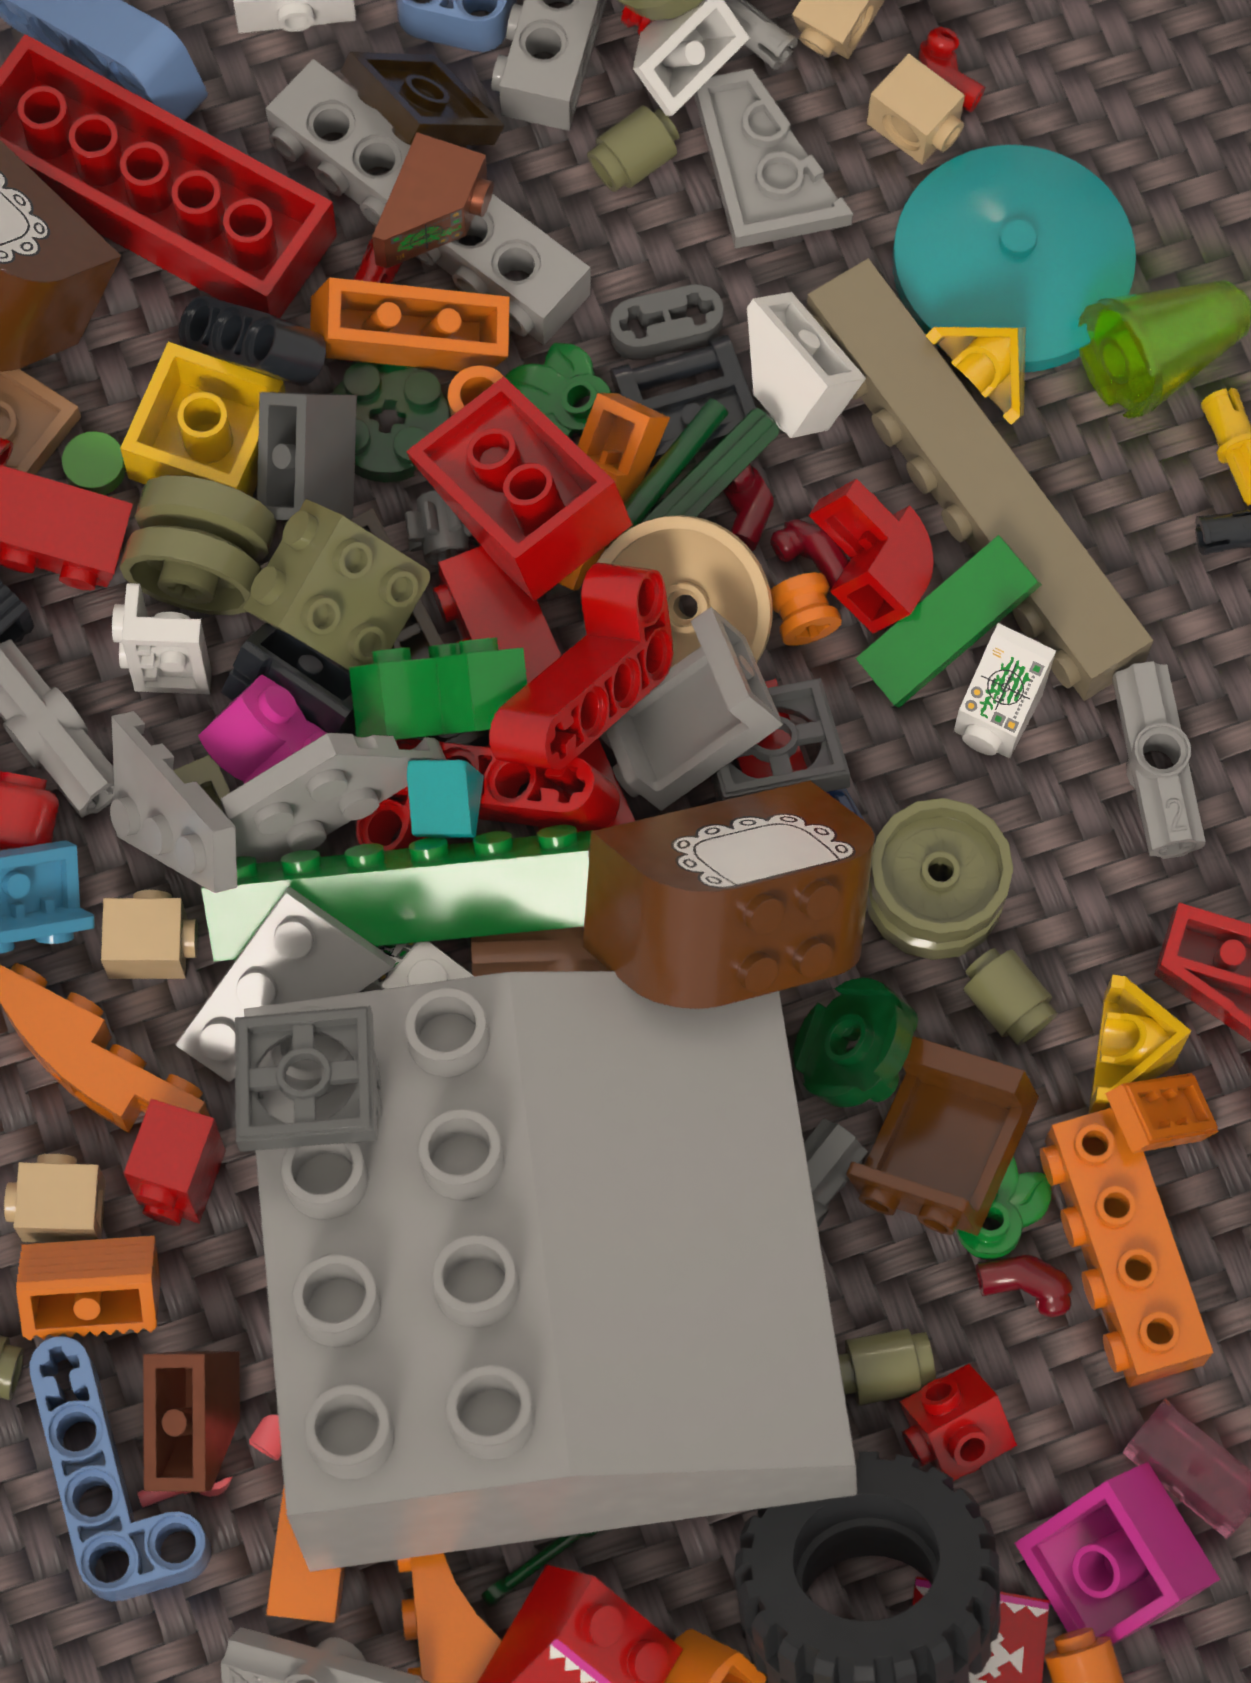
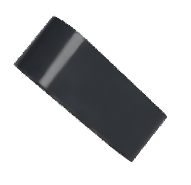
(252, 340)

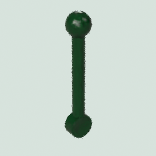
(504, 1586)

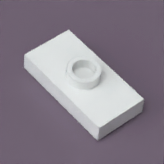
(290, 14)

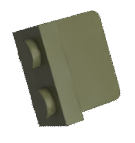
(337, 587)

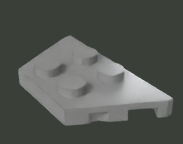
(318, 792)

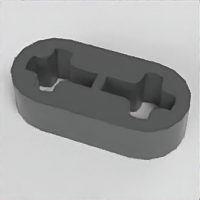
(666, 322)

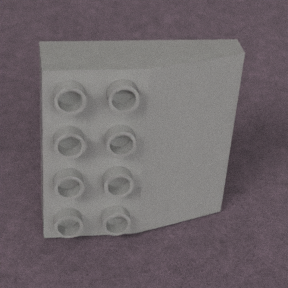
(553, 1276)

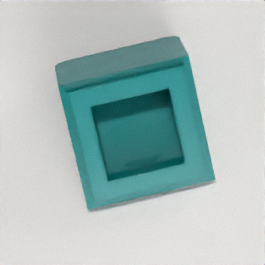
(444, 798)

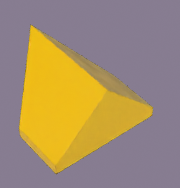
(991, 360)
(1134, 1040)

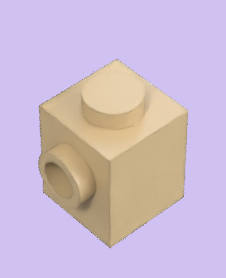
(147, 936)
(56, 1200)

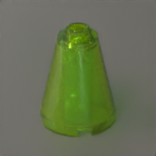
(1159, 340)

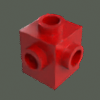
(956, 1423)

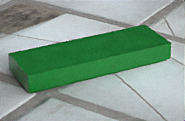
(948, 621)

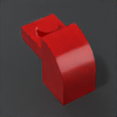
(887, 554)

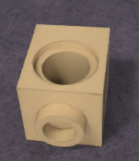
(834, 24)
(916, 110)

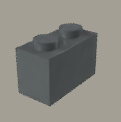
(306, 452)

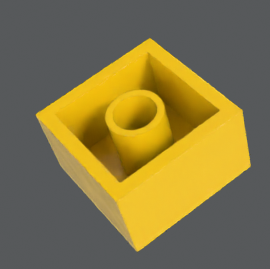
(198, 421)

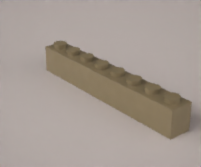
(978, 479)

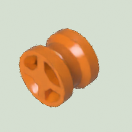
(804, 609)

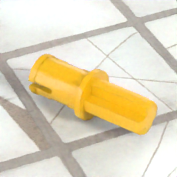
(1232, 435)

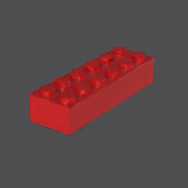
(162, 182)

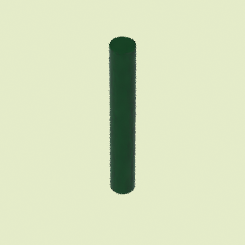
(674, 461)

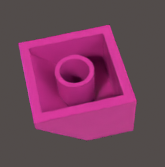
(1117, 1557)

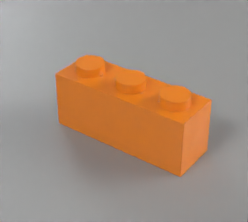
(410, 325)

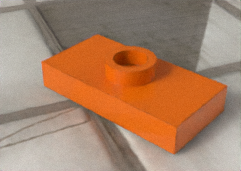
(1162, 1112)

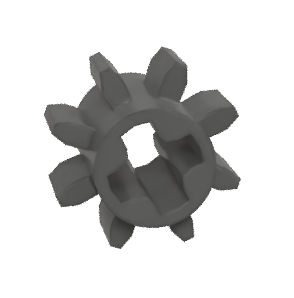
(436, 529)

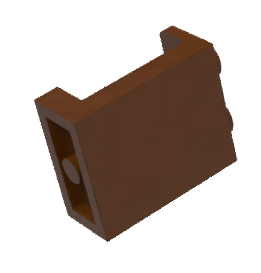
(946, 1138)

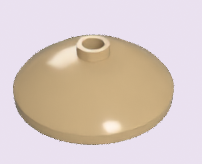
(706, 564)

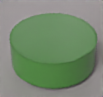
(93, 462)

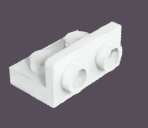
(160, 651)

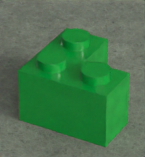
(436, 695)

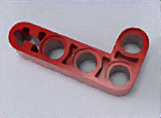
(598, 678)
(591, 805)

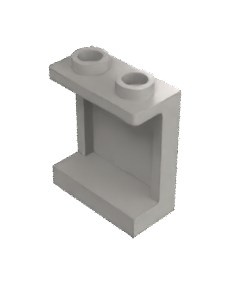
(695, 719)

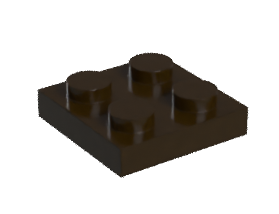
(421, 97)

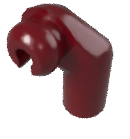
(752, 504)
(812, 543)
(1031, 1275)

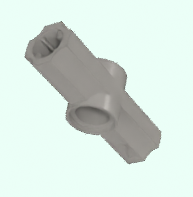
(52, 734)
(1163, 795)
(270, 1659)

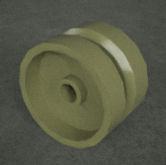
(197, 544)
(911, 858)

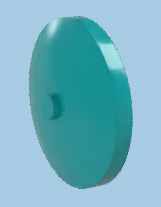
(1013, 245)

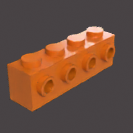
(1127, 1249)

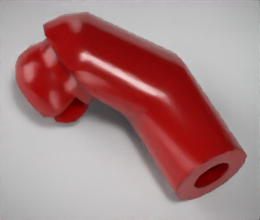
(940, 57)

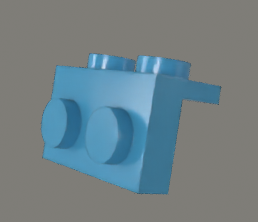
(40, 895)

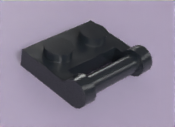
(685, 403)

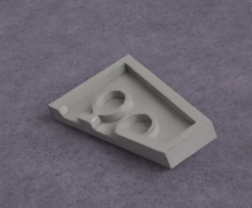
(760, 167)
(164, 815)
(290, 958)

